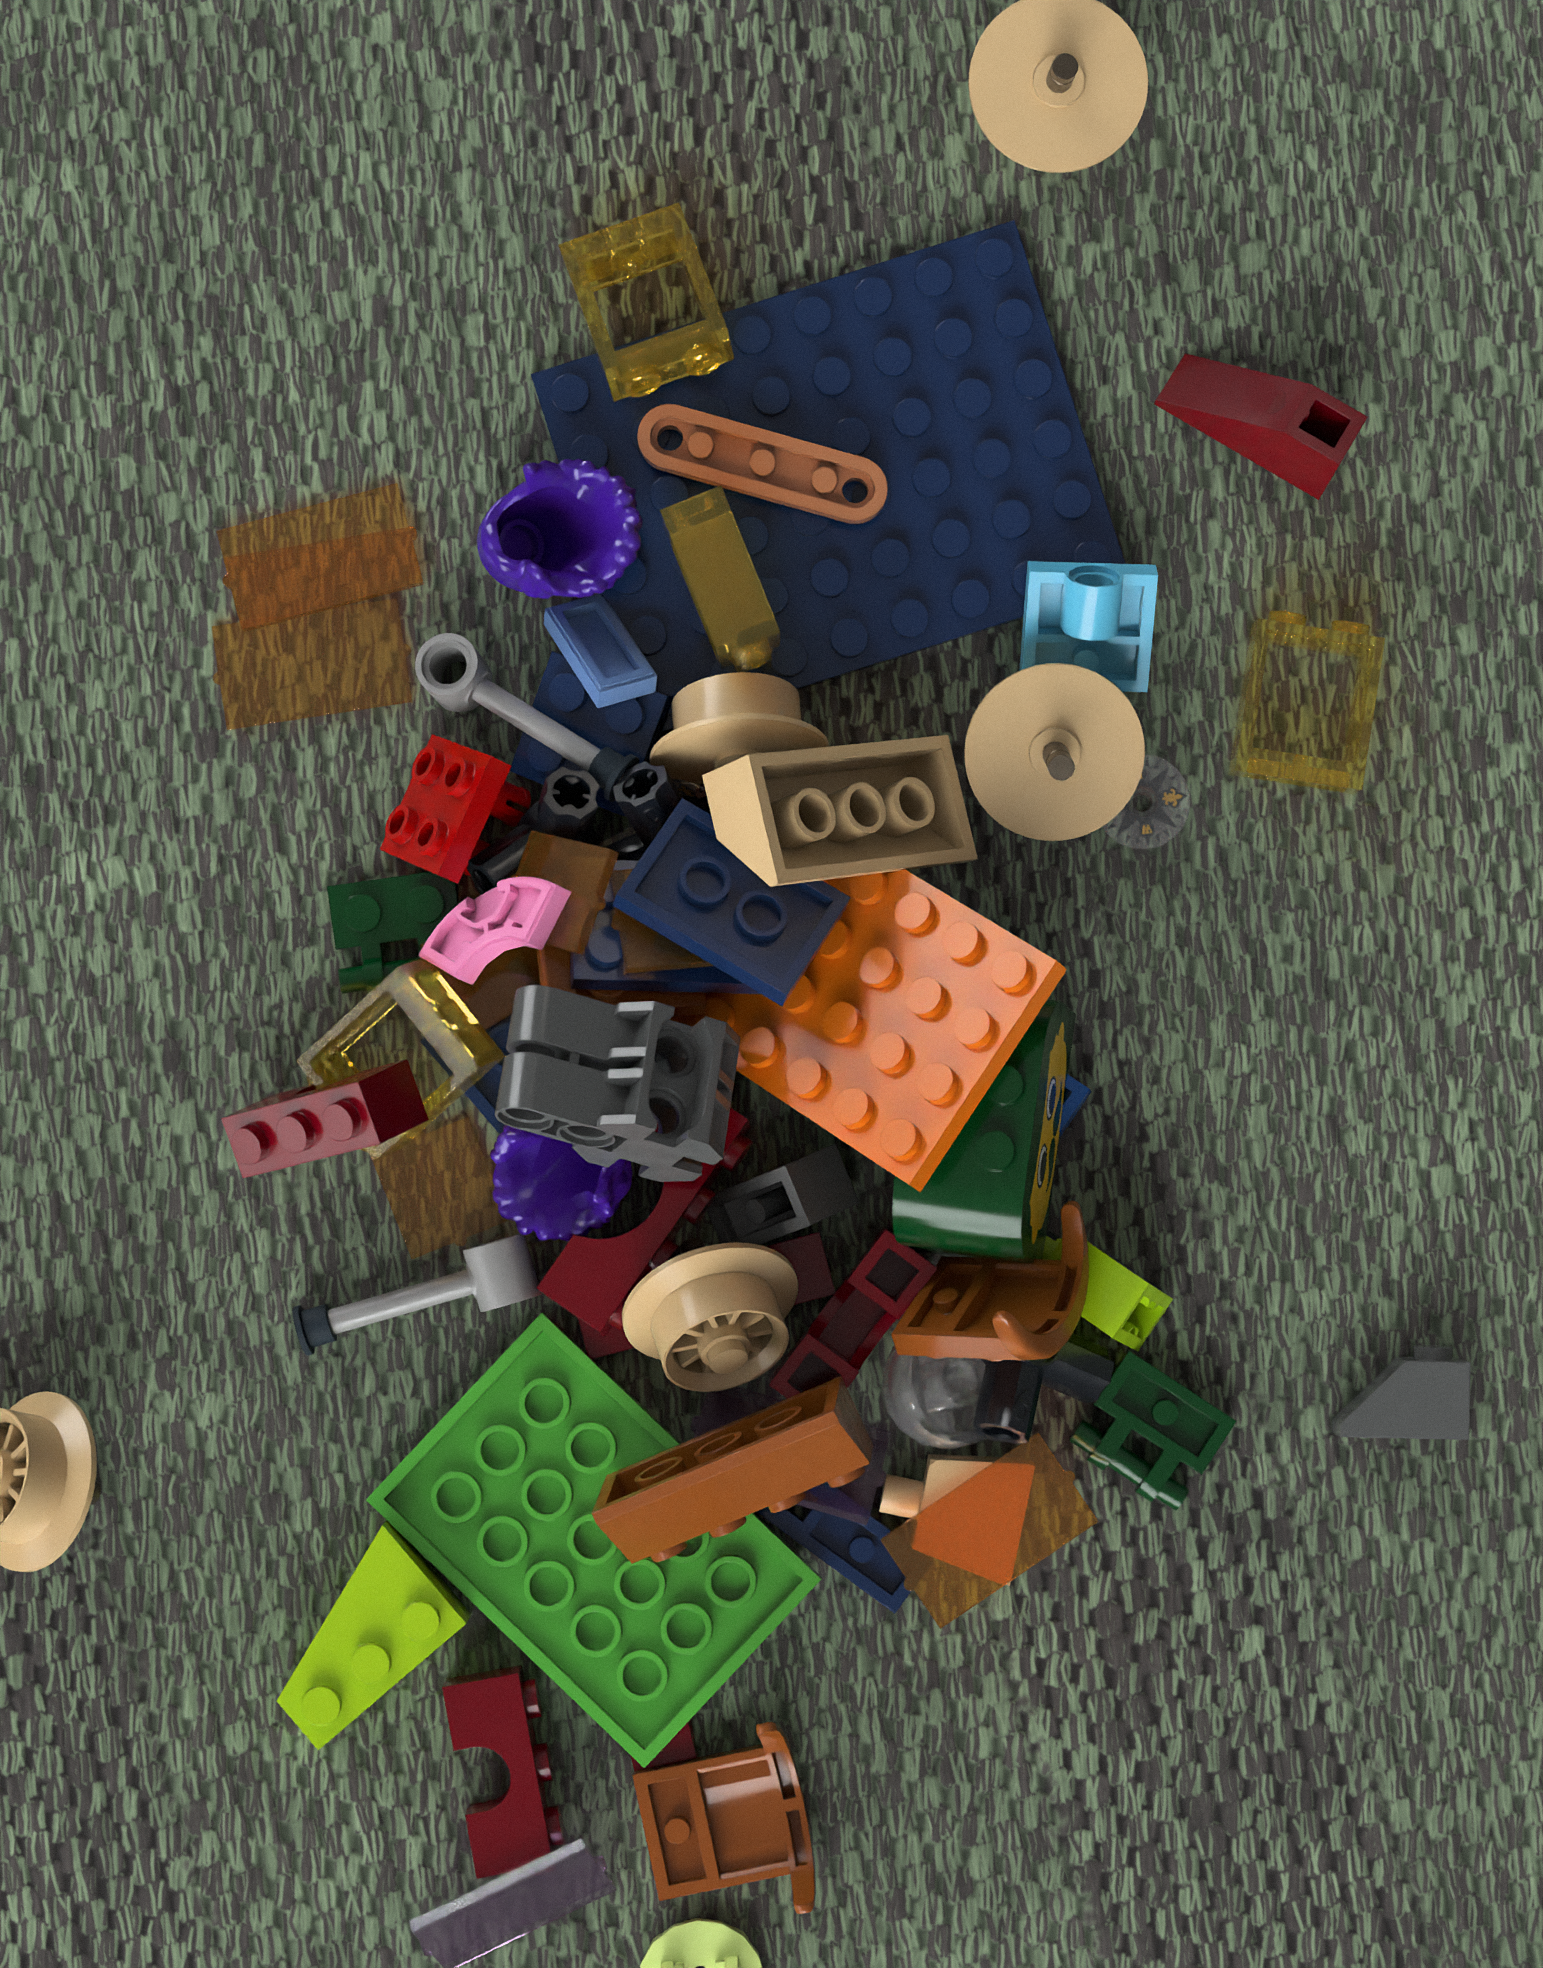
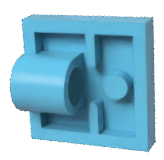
(1091, 618)

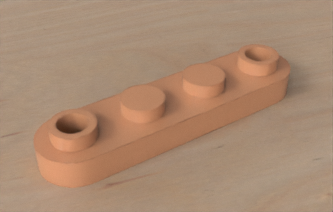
(762, 463)

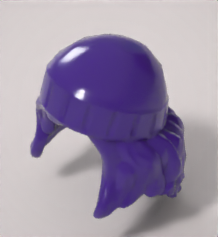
(561, 531)
(552, 1187)

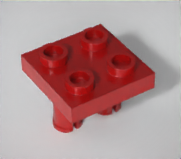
(448, 807)

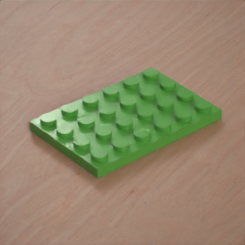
(506, 1515)

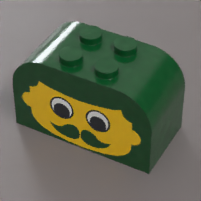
(999, 1172)

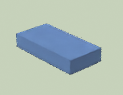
(600, 650)

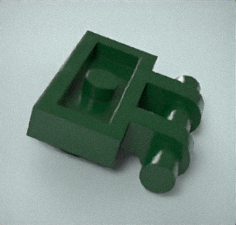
(385, 912)
(1163, 1413)

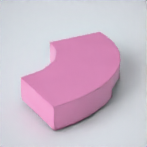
(504, 918)

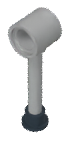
(477, 689)
(495, 1273)

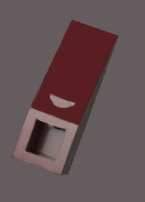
(1265, 418)

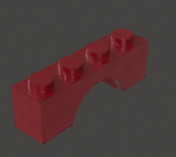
(599, 1274)

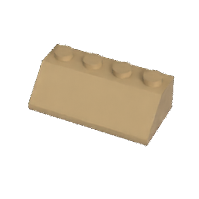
(842, 810)

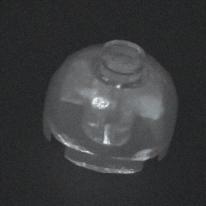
(933, 1398)

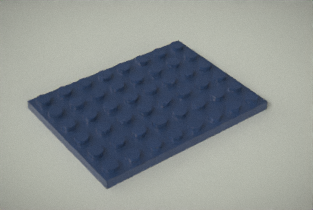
(933, 376)

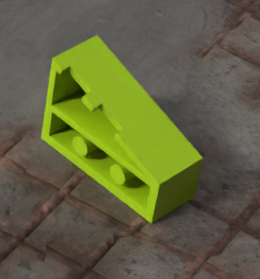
(375, 1635)

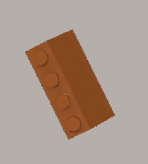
(734, 1472)

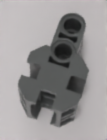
(592, 1081)

